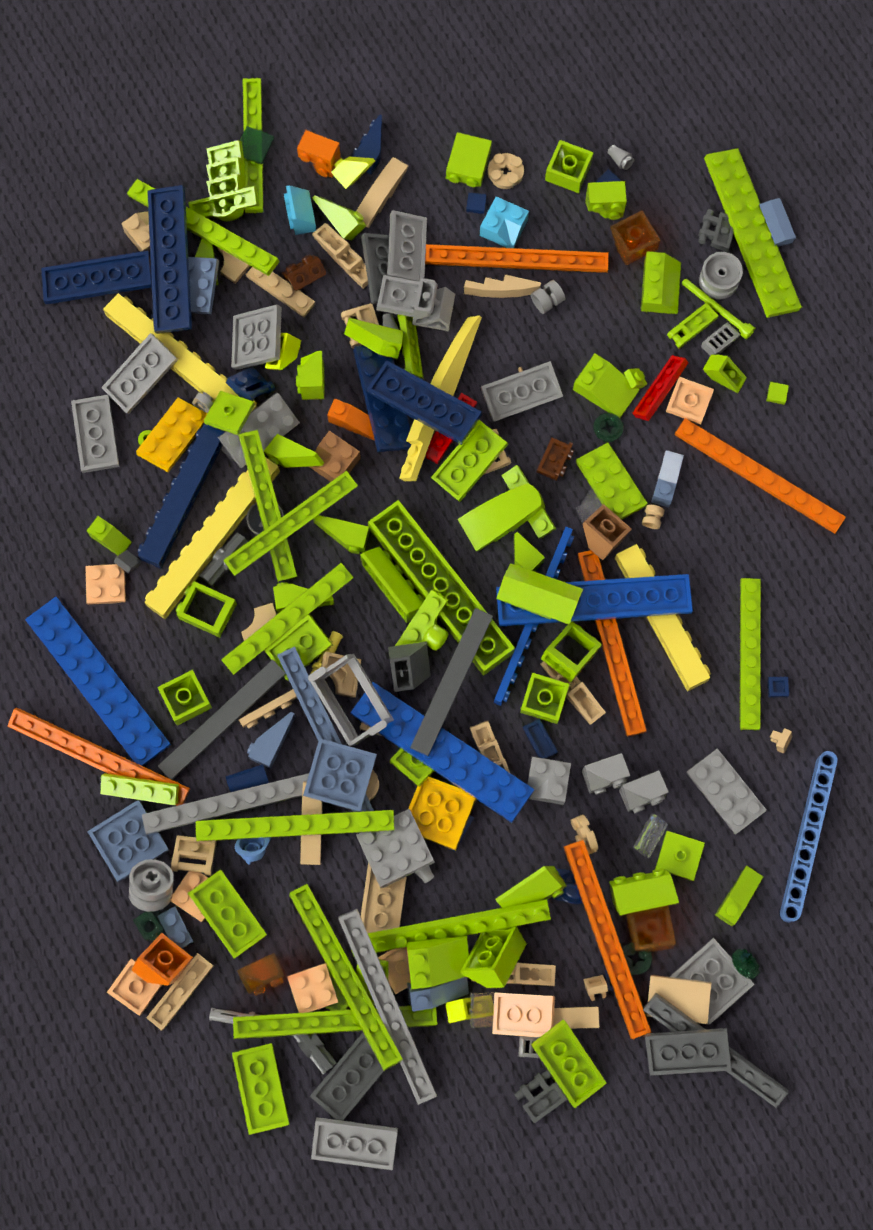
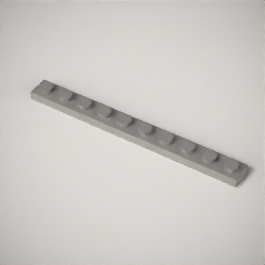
(224, 804)
(387, 1005)

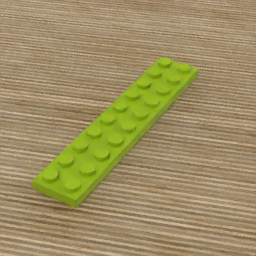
(752, 233)

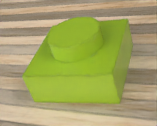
(635, 378)

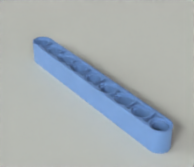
(805, 845)

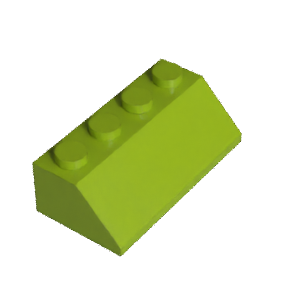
(391, 582)

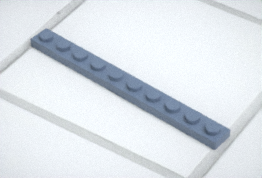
(311, 702)

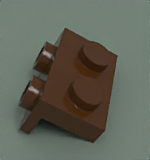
(304, 272)
(554, 459)

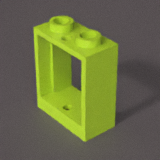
(223, 617)
(560, 662)

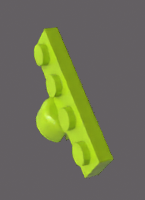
(424, 625)

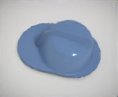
(252, 849)

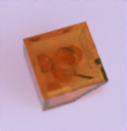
(634, 237)
(651, 929)
(262, 974)

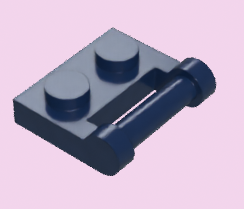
(247, 380)

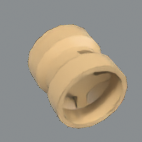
(653, 516)

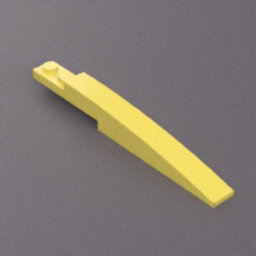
(446, 379)

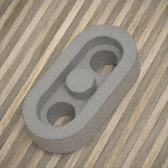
(203, 402)

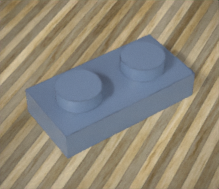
(175, 927)

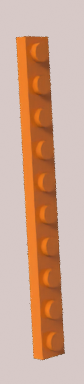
(516, 258)
(760, 475)
(615, 655)
(85, 750)
(607, 939)

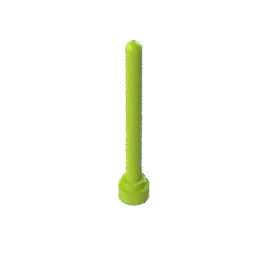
(745, 329)

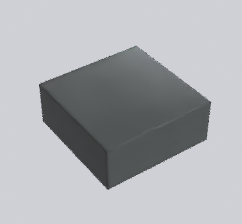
(127, 561)

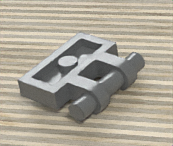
(722, 234)
(545, 1101)

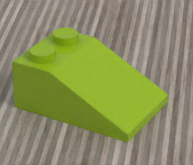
(605, 386)
(436, 961)

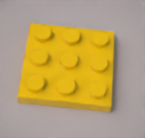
(441, 811)

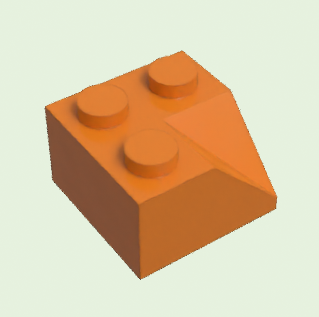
(319, 151)
(161, 962)

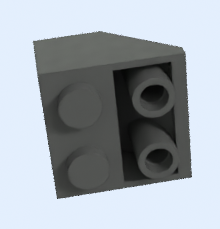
(409, 665)

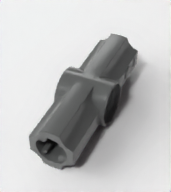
(217, 567)
(314, 1049)

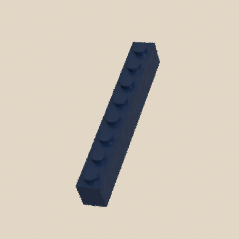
(181, 496)

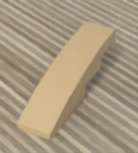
(382, 190)
(342, 253)
(509, 287)
(578, 695)
(487, 744)
(311, 843)
(532, 975)
(578, 1017)

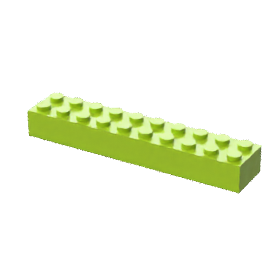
(429, 571)

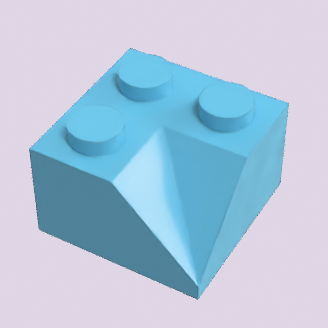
(504, 223)

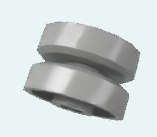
(720, 275)
(150, 885)

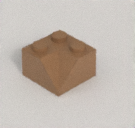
(336, 455)
(604, 531)

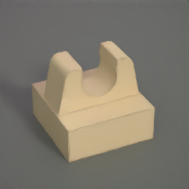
(781, 739)
(595, 986)

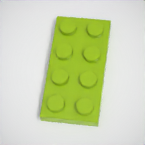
(469, 461)
(611, 481)
(227, 913)
(568, 1063)
(260, 1089)

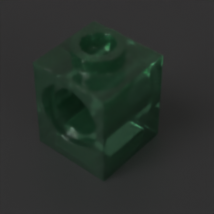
(141, 922)

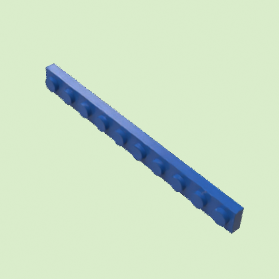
(524, 641)

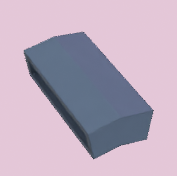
(777, 222)

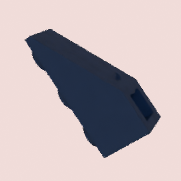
(371, 144)

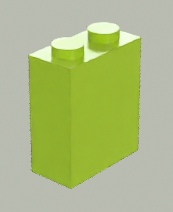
(468, 160)

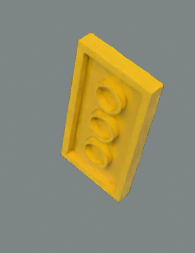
(172, 435)

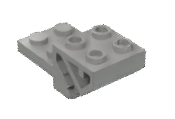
(417, 299)

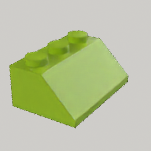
(660, 283)
(538, 886)
(643, 891)
(494, 957)

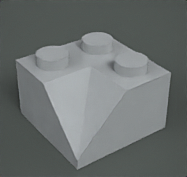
(605, 774)
(549, 780)
(643, 792)

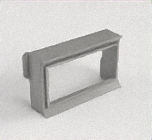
(318, 681)

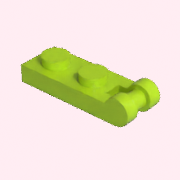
(693, 325)

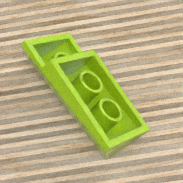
(539, 594)

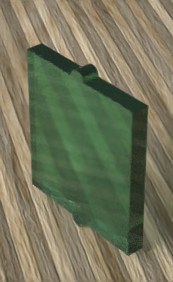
(255, 144)

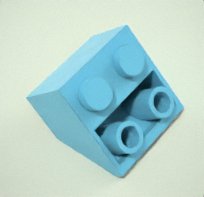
(299, 210)

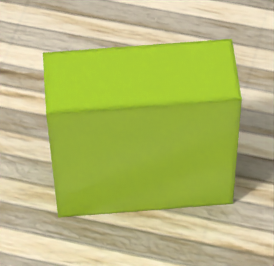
(777, 393)

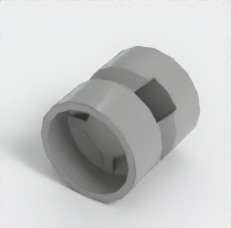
(548, 296)

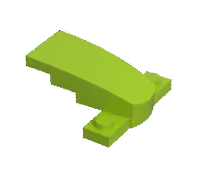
(226, 184)
(507, 512)

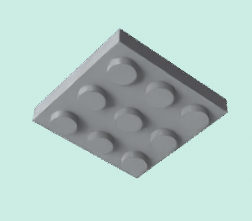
(256, 337)
(396, 852)
(715, 966)

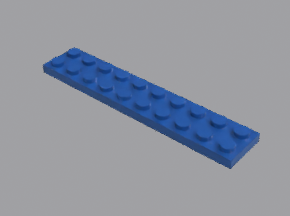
(615, 600)
(98, 682)
(449, 757)

